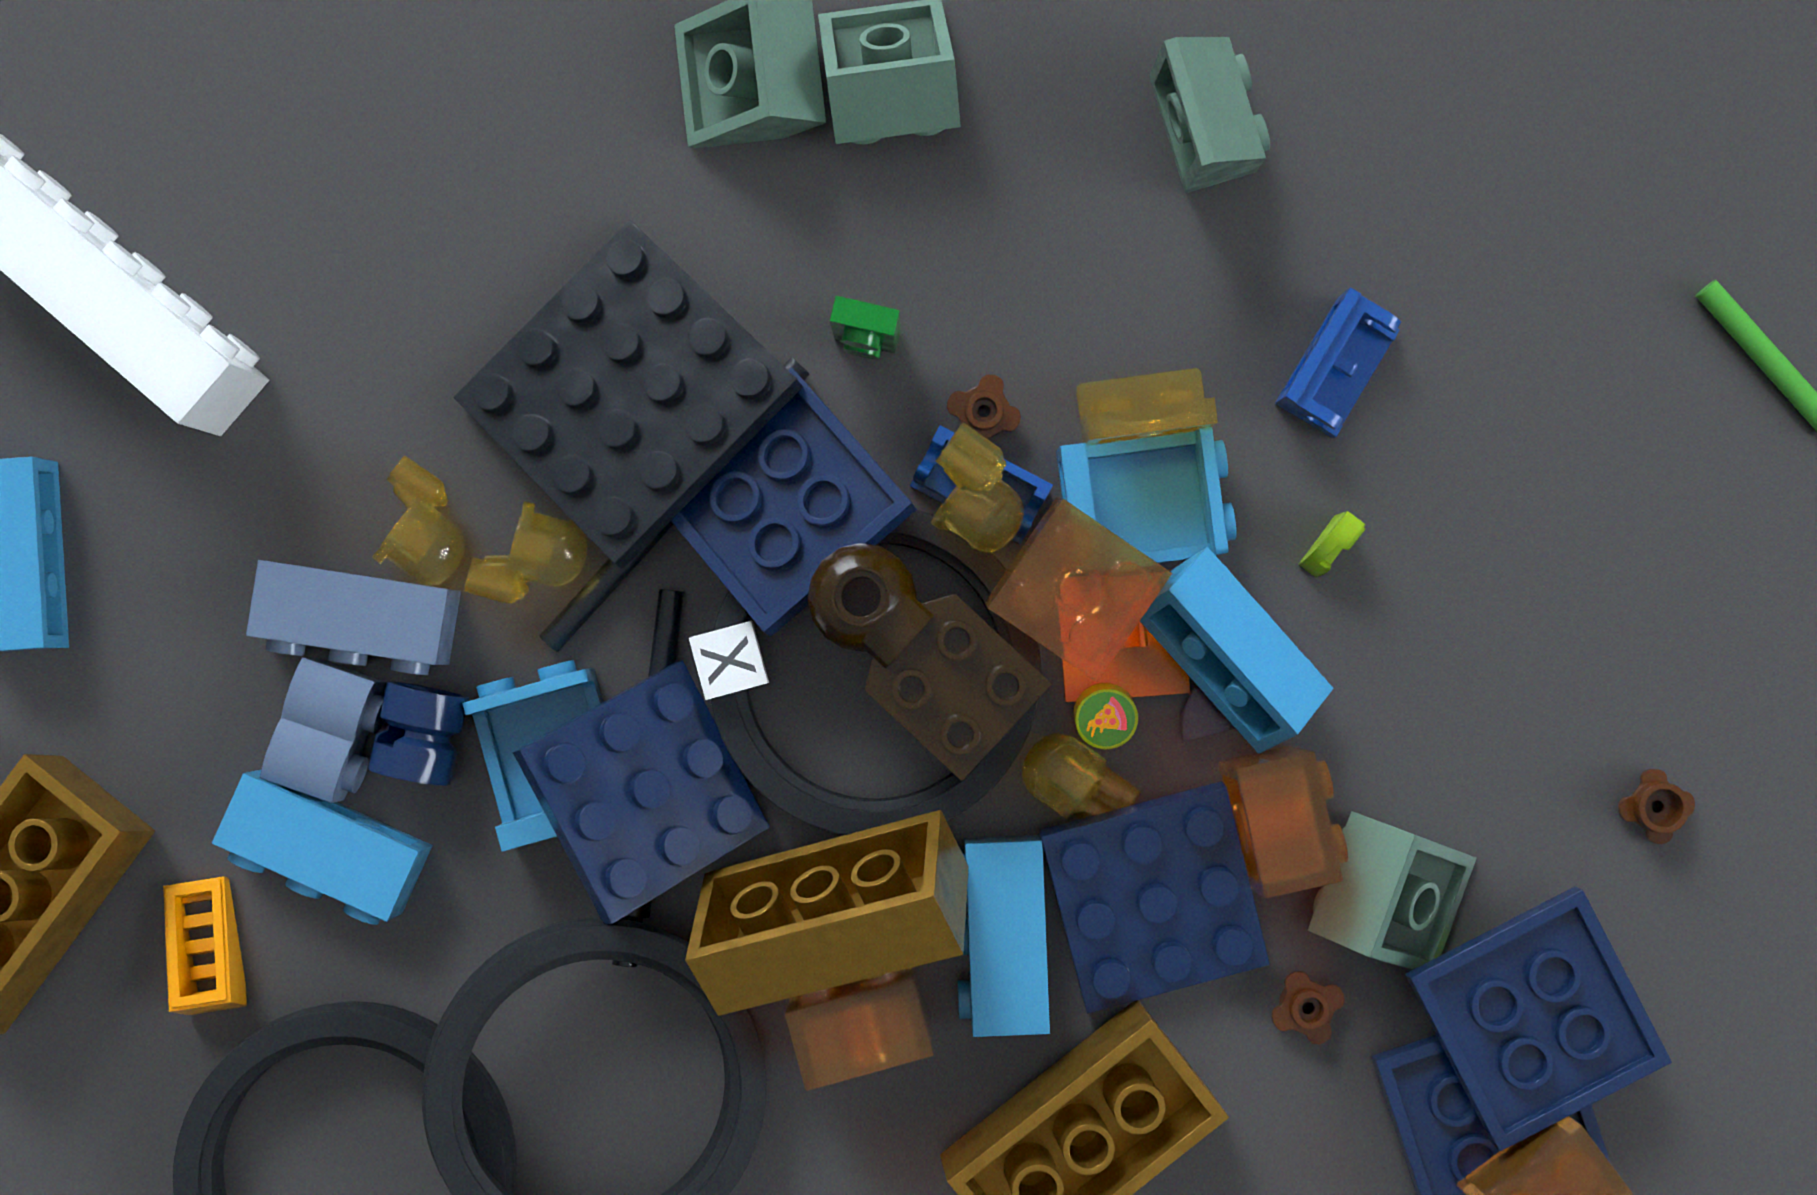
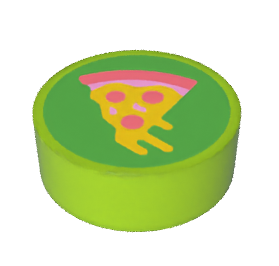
(1105, 716)

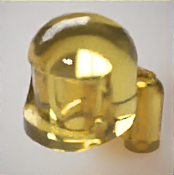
(981, 504)
(423, 538)
(541, 552)
(1074, 778)

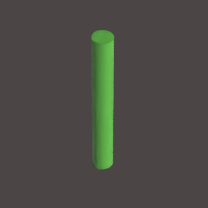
(1760, 349)

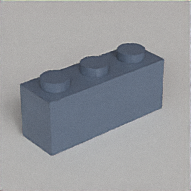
(352, 616)

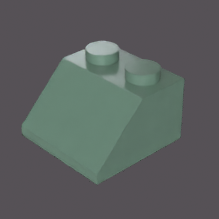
(889, 71)
(749, 72)
(1207, 111)
(1393, 894)

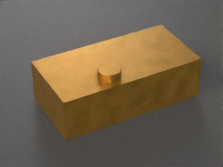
(58, 862)
(830, 914)
(1092, 1120)

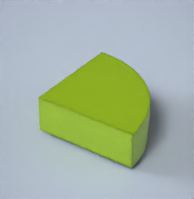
(1338, 535)

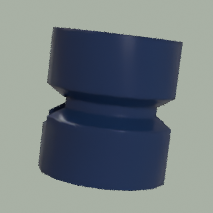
(418, 733)

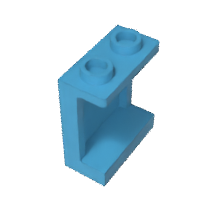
(1153, 492)
(515, 717)

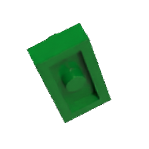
(865, 327)

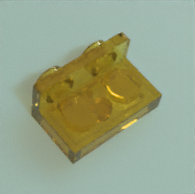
(1144, 406)

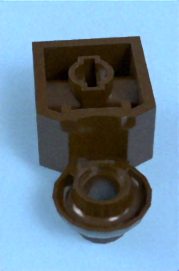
(930, 661)

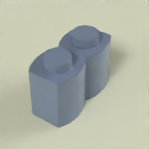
(324, 730)

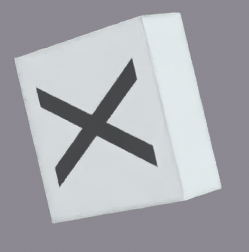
(728, 660)

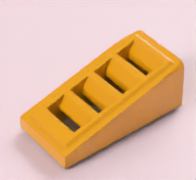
(228, 964)

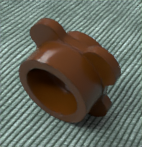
(989, 394)
(1674, 812)
(1298, 991)

